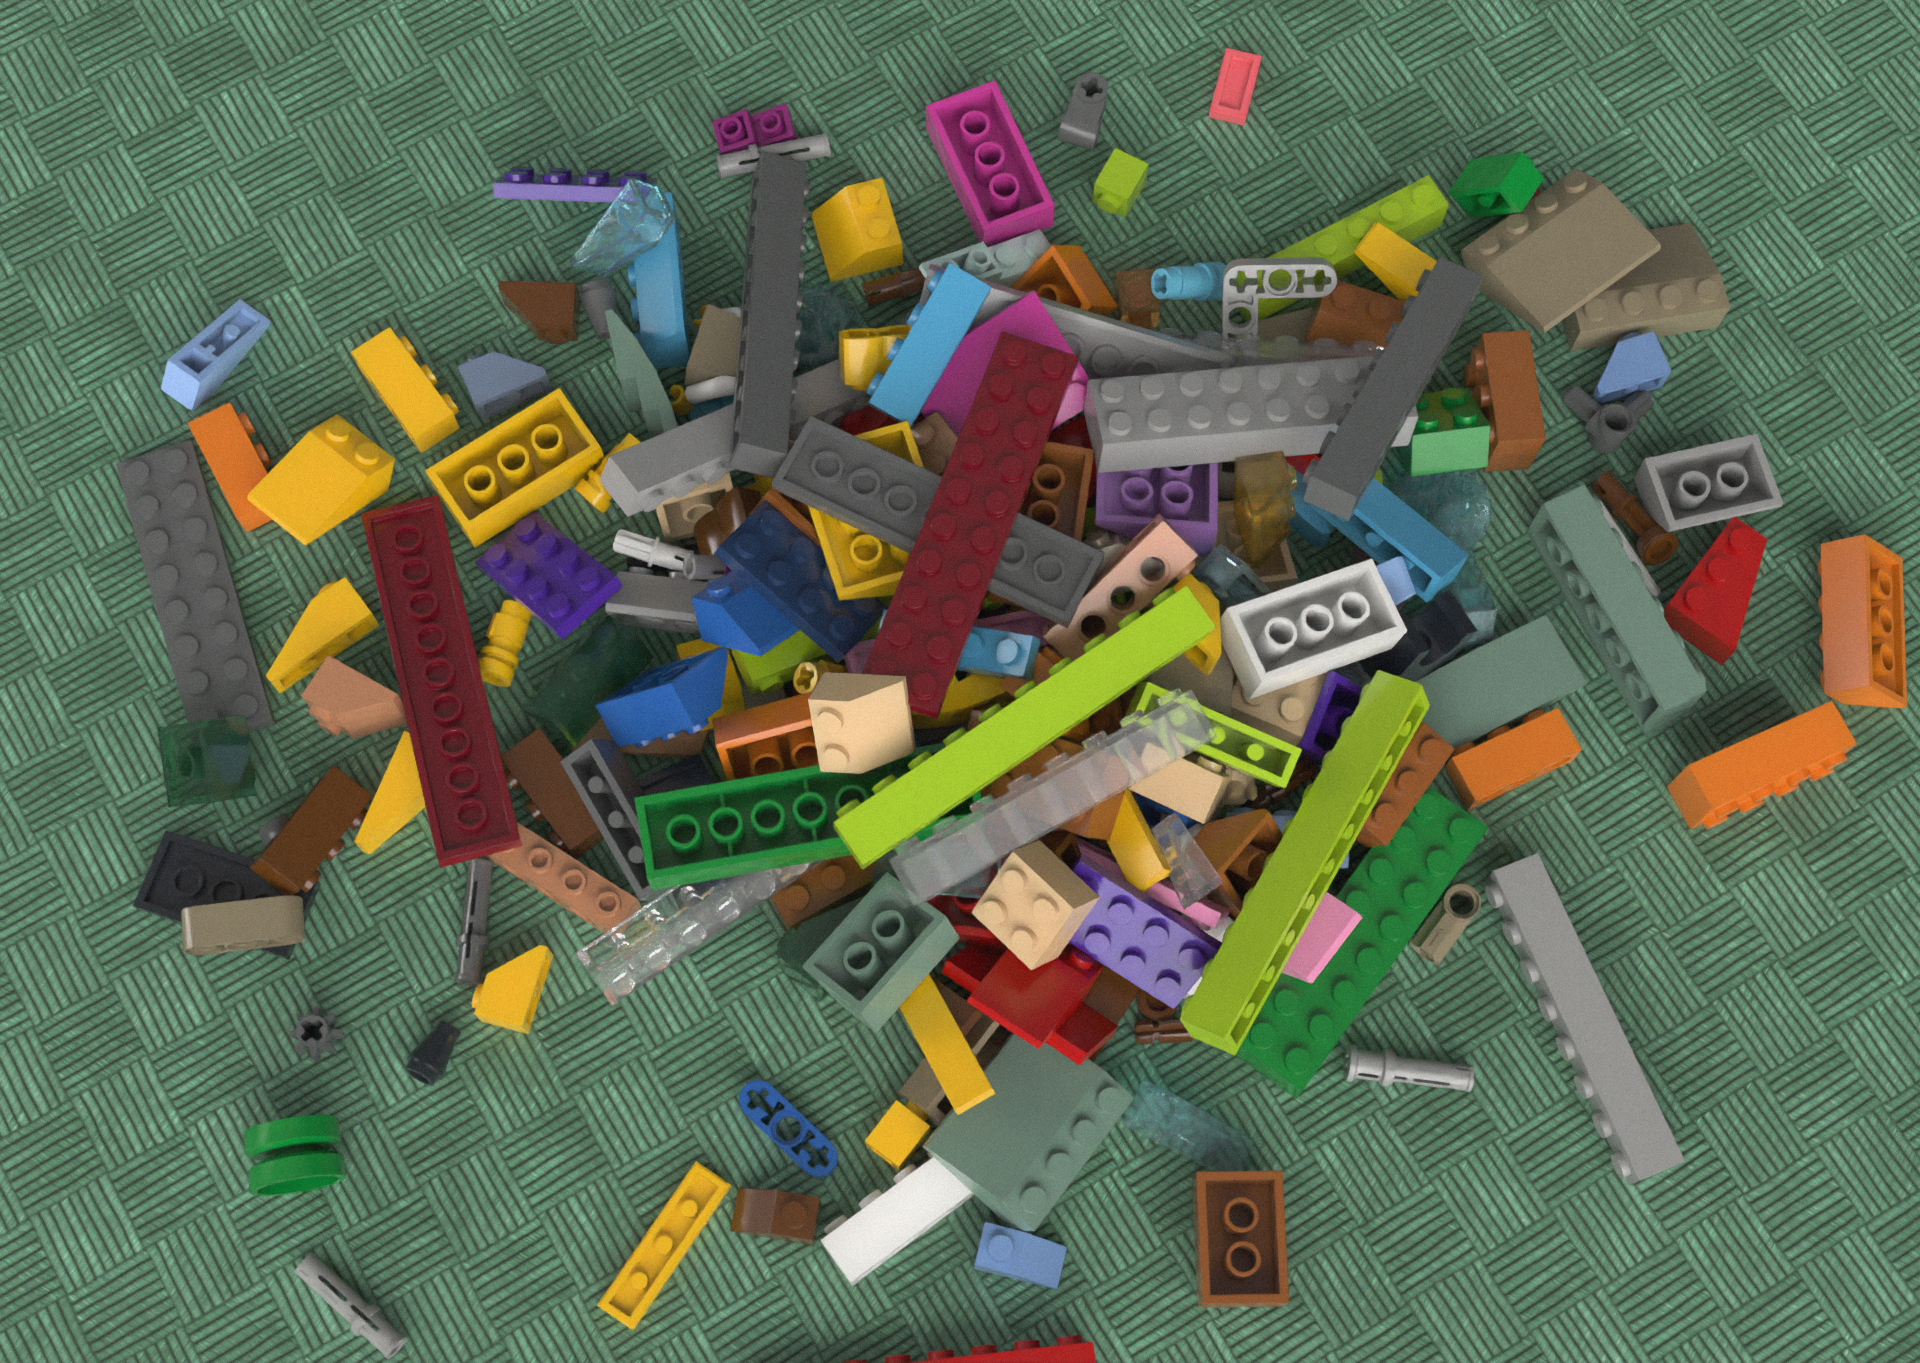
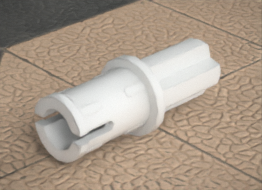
(650, 550)

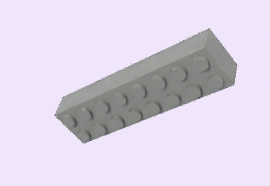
(1221, 413)

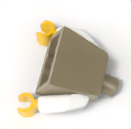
(712, 359)

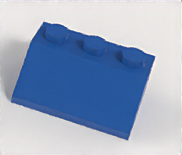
(739, 617)
(666, 700)

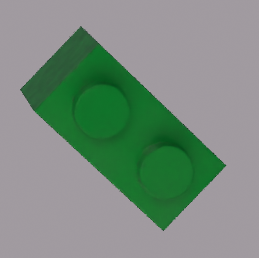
(1496, 185)

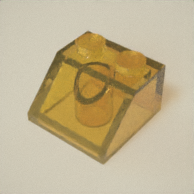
(1263, 503)

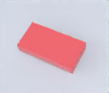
(1235, 86)

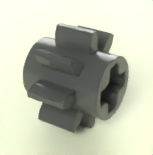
(306, 1039)

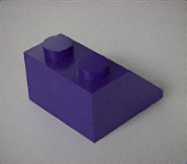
(1334, 704)

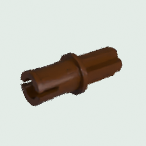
(894, 286)
(1622, 503)

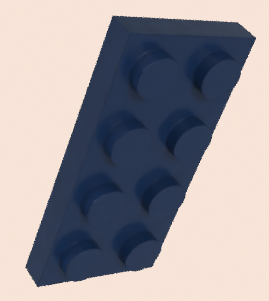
(796, 581)

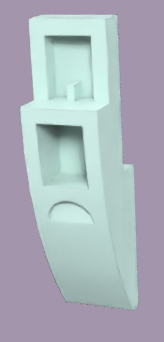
(998, 263)

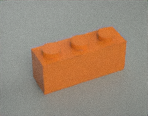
(233, 459)
(1512, 757)

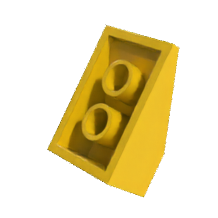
(323, 480)

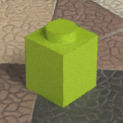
(1120, 183)

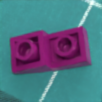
(763, 129)

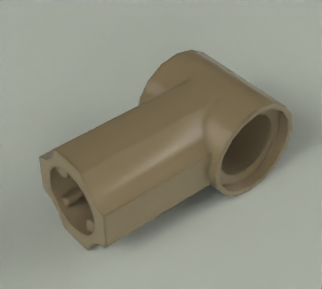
(1444, 925)

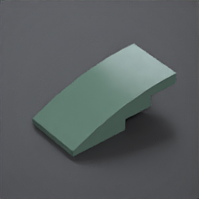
(639, 379)
(1500, 683)

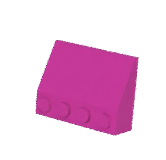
(965, 371)

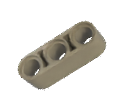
(242, 925)

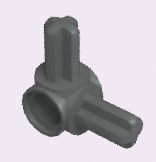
(1609, 423)

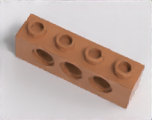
(1155, 540)
(567, 881)

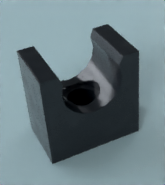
(1429, 642)

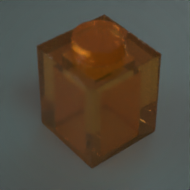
(1135, 298)

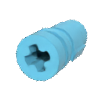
(1195, 282)

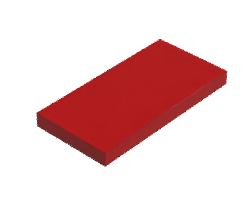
(1076, 1038)

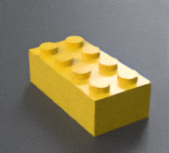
(516, 467)

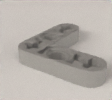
(1248, 295)

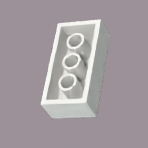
(1310, 628)

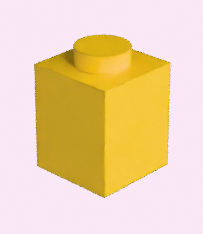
(899, 1134)

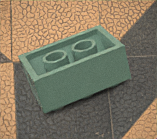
(881, 952)

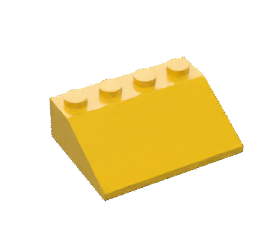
(857, 561)

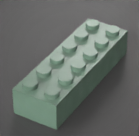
(1616, 608)

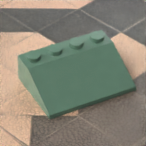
(1031, 1134)

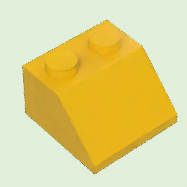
(858, 231)

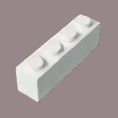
(893, 1218)

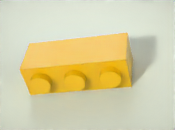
(407, 389)

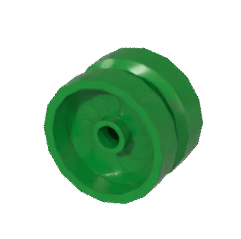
(294, 1155)

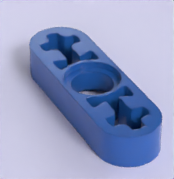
(758, 1115)

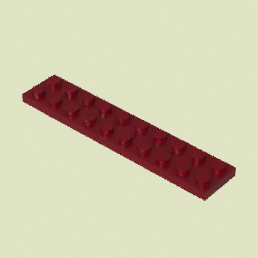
(971, 519)
(440, 682)

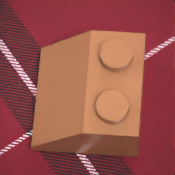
(351, 702)

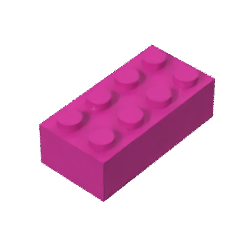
(989, 165)

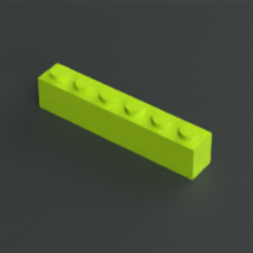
(1406, 212)

